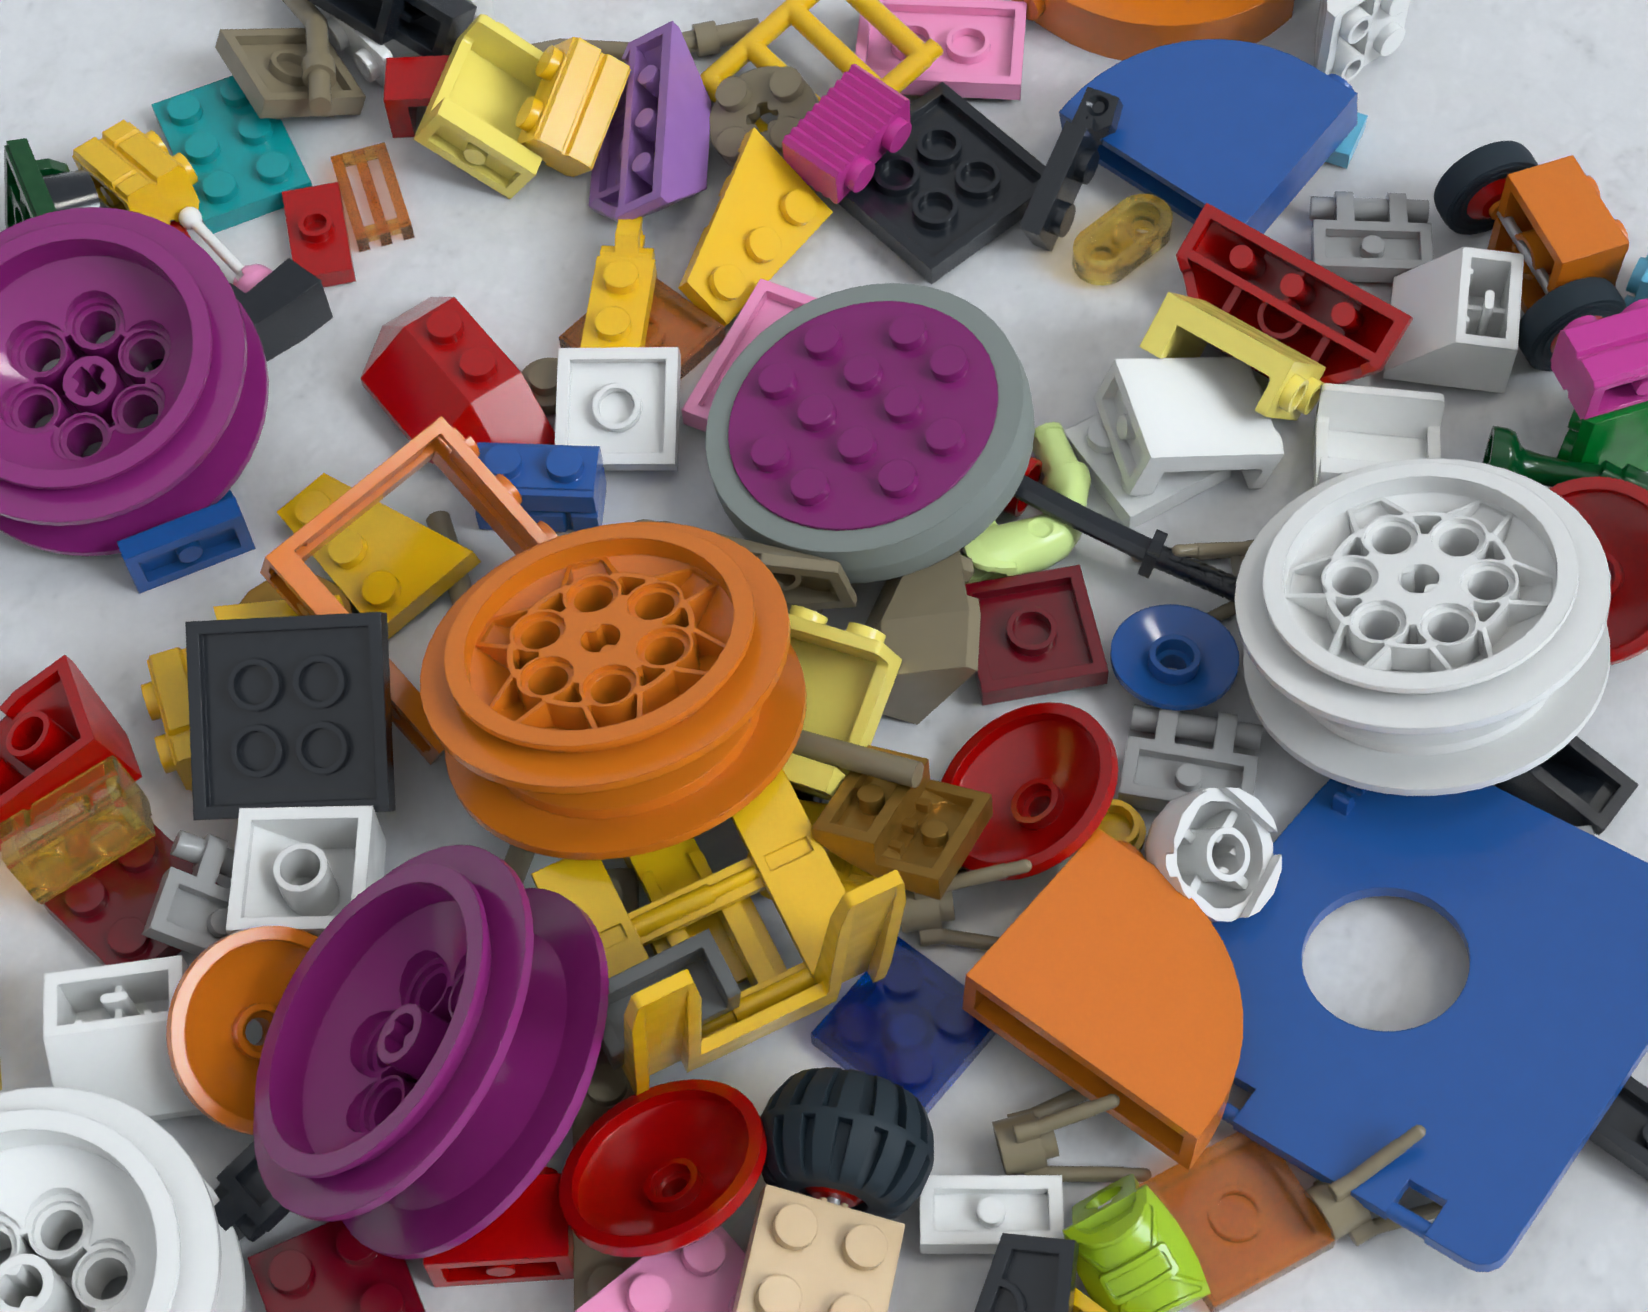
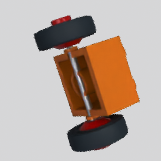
(1551, 218)

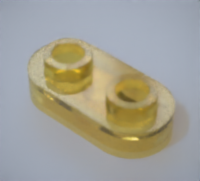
(1118, 243)

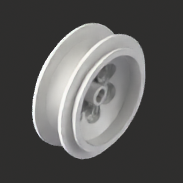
(1425, 626)
(132, 1189)

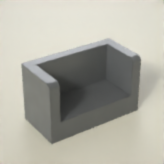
(707, 968)

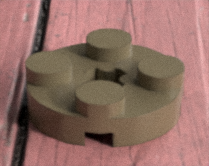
(751, 95)

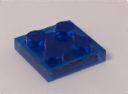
(905, 1027)

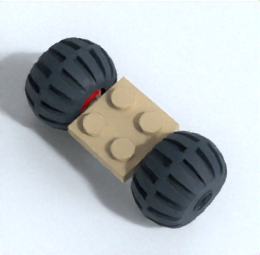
(836, 1171)

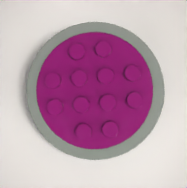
(872, 429)

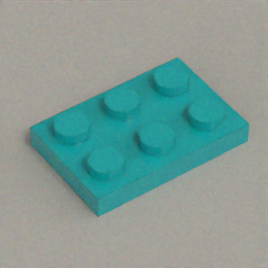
(235, 154)

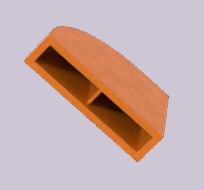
(1134, 26)
(1120, 995)

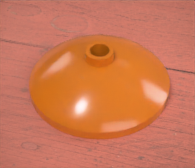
(209, 1013)

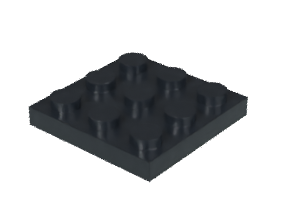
(946, 187)
(290, 713)

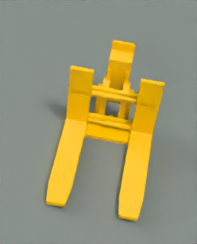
(831, 928)

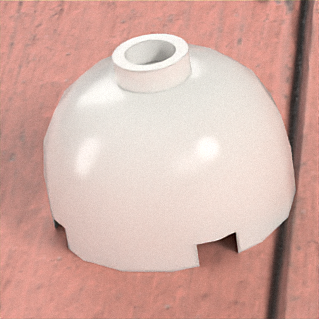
(1217, 851)

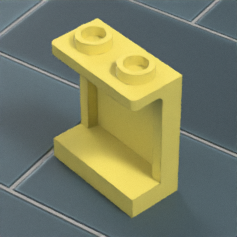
(478, 104)
(1188, 324)
(846, 688)

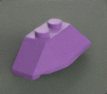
(657, 133)

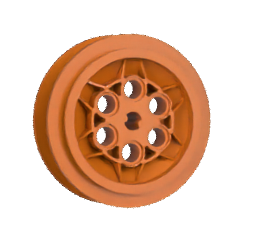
(615, 690)

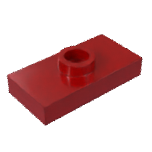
(319, 233)

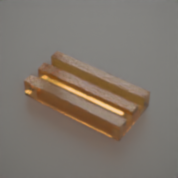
(382, 228)

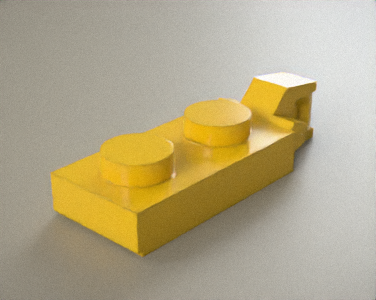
(621, 291)

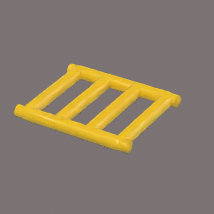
(796, 13)

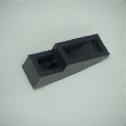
(420, 25)
(283, 308)
(1574, 786)

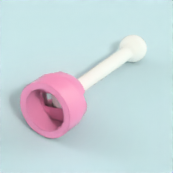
(248, 275)

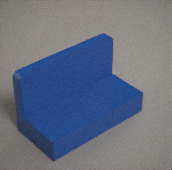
(186, 544)

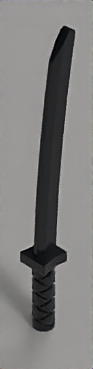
(1149, 551)

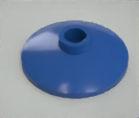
(1177, 639)

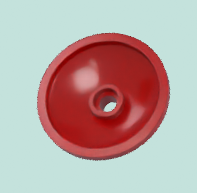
(1620, 521)
(1048, 783)
(663, 1168)

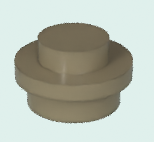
(542, 380)

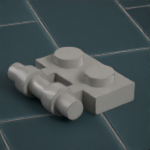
(1370, 235)
(1165, 770)
(190, 907)

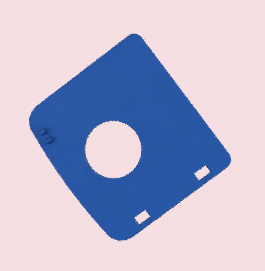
(1507, 1071)

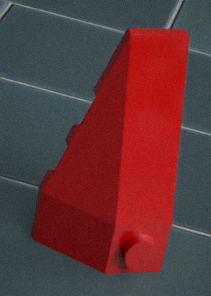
(54, 734)

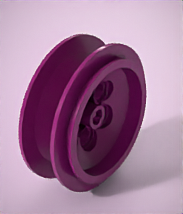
(430, 1053)

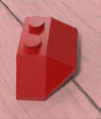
(1289, 297)
(447, 366)

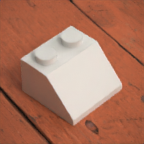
(302, 865)

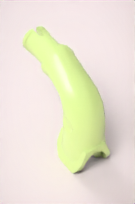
(1040, 540)

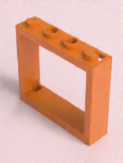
(491, 497)

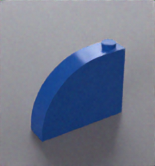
(1222, 126)

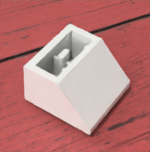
(1356, 33)
(1461, 322)
(110, 1033)

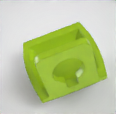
(1134, 1251)

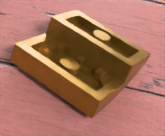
(904, 828)

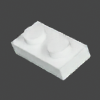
(974, 1210)

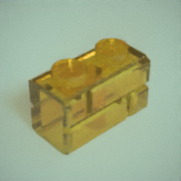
(76, 830)

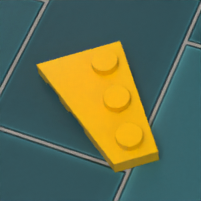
(753, 231)
(383, 556)

